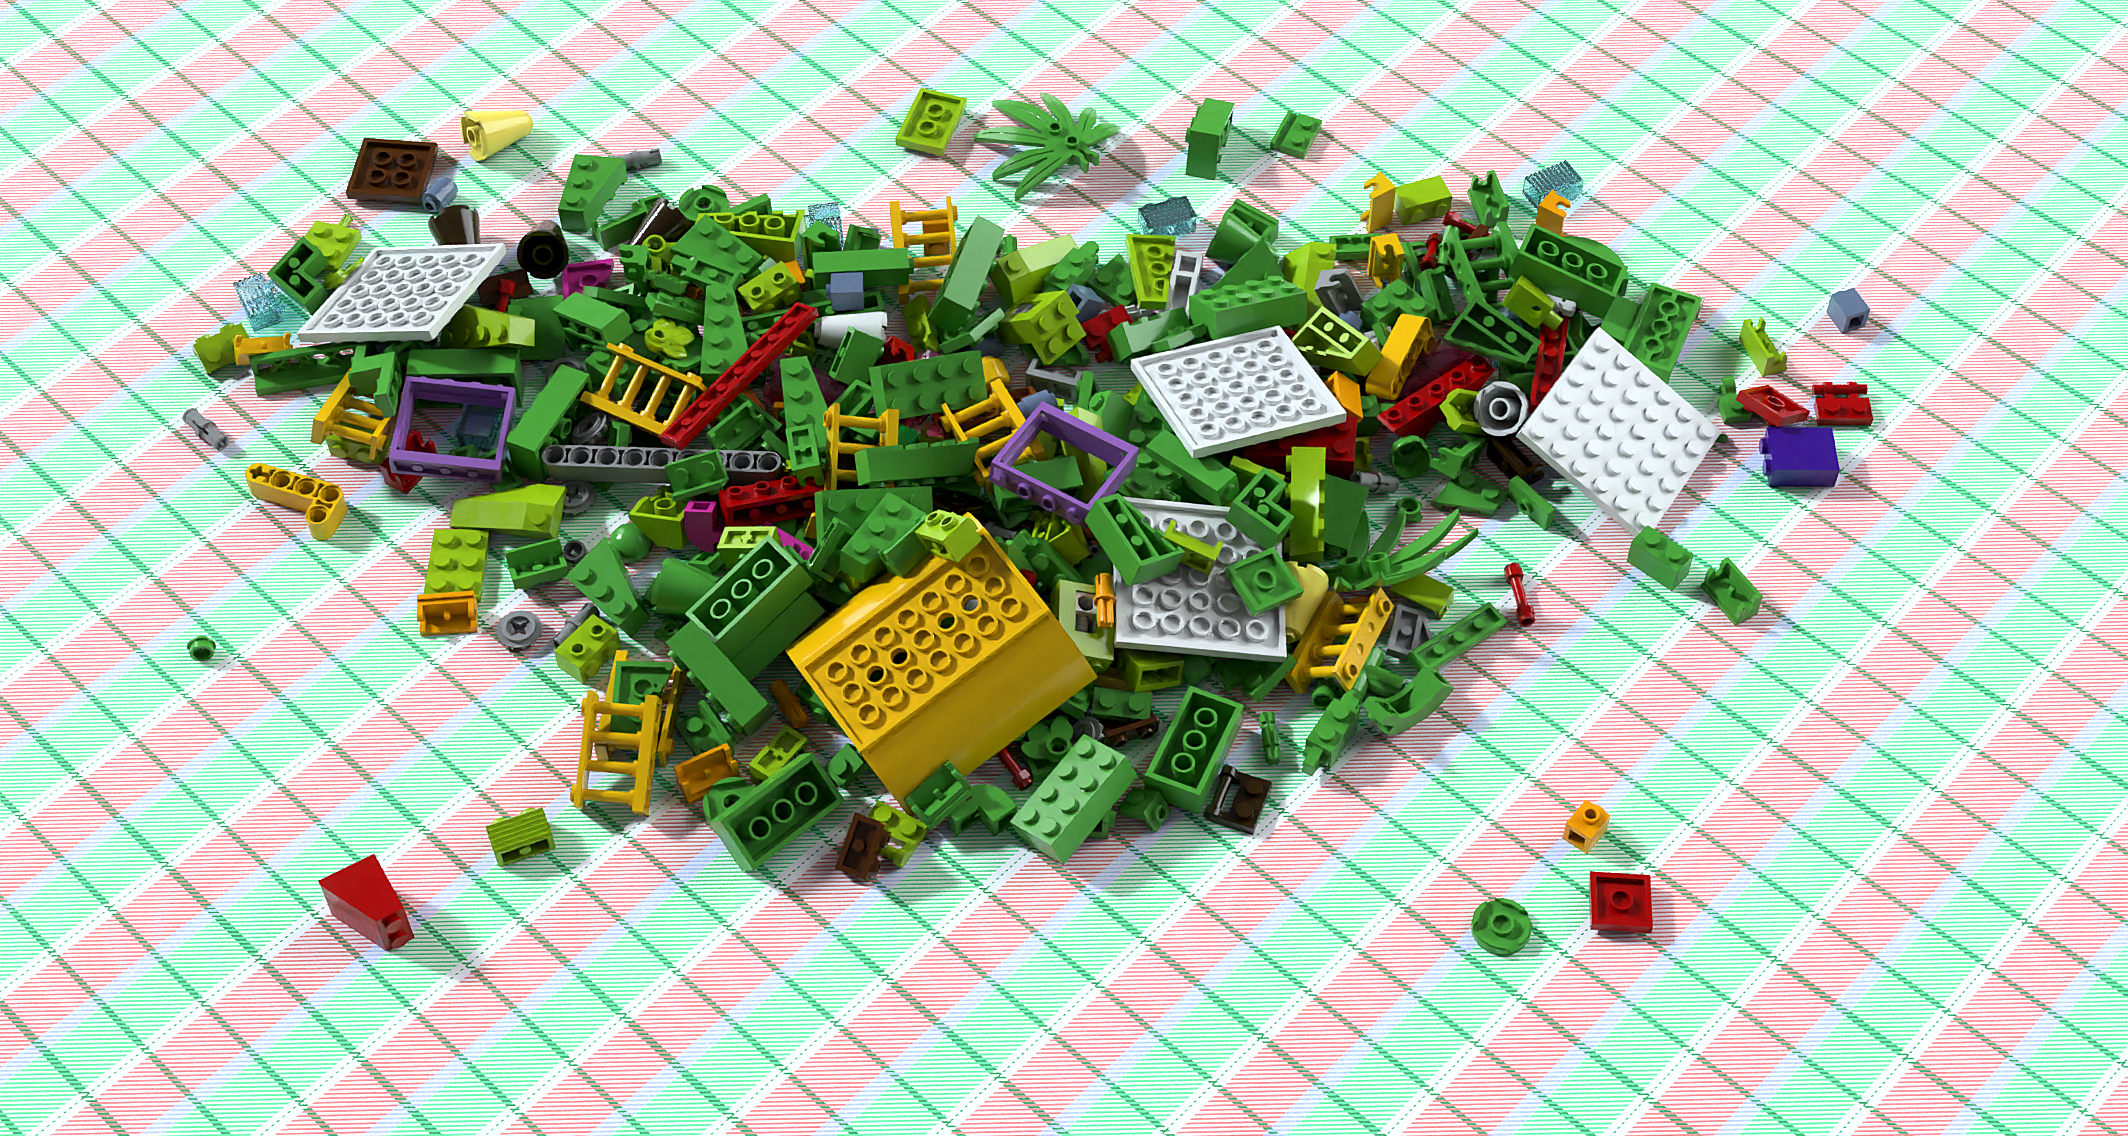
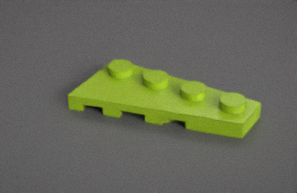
(1150, 267)

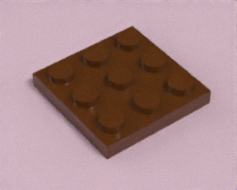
(392, 170)

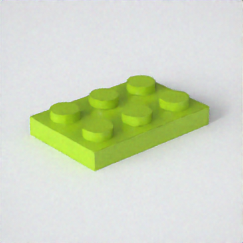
(931, 121)
(458, 561)

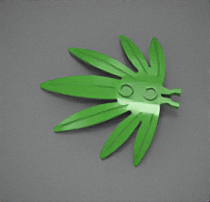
(1060, 138)
(1374, 568)

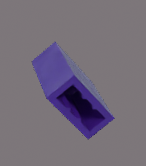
(1799, 457)

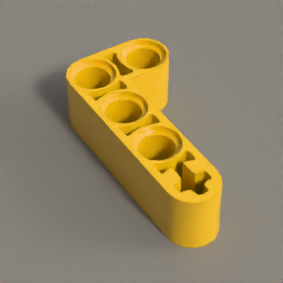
(1406, 343)
(320, 500)

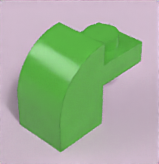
(987, 805)

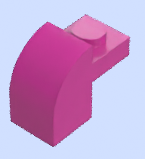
(703, 524)

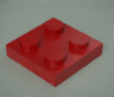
(1772, 406)
(1620, 902)

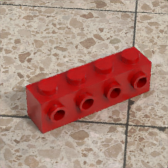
(768, 502)

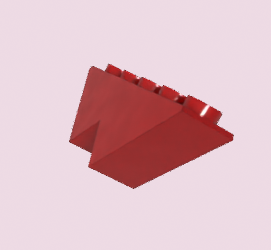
(1421, 410)

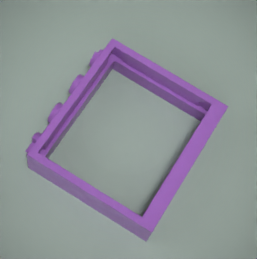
(1075, 433)
(447, 465)

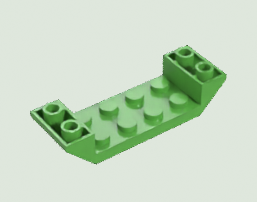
(1663, 327)

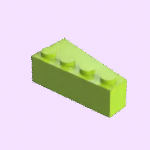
(767, 234)
(487, 329)

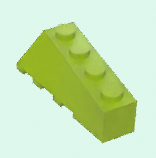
(1307, 504)

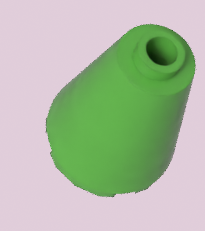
(1233, 241)
(678, 588)

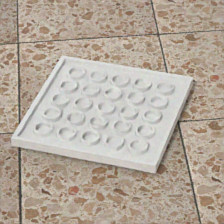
(402, 293)
(1237, 391)
(1619, 434)
(1192, 609)

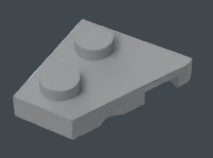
(1407, 632)

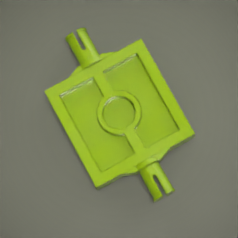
(334, 240)

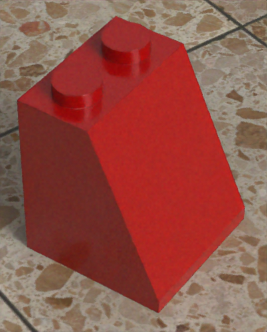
(367, 903)

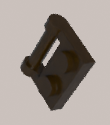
(1247, 802)

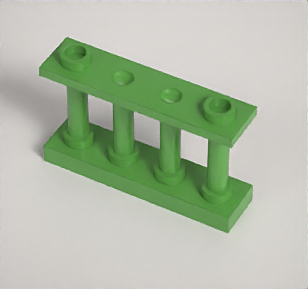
(1506, 250)

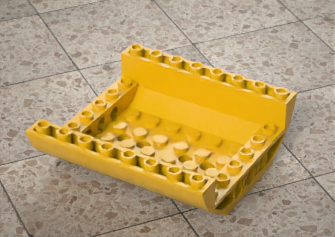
(961, 686)

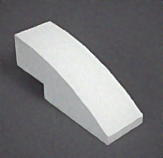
(1184, 280)

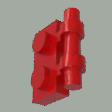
(1098, 328)
(1842, 411)

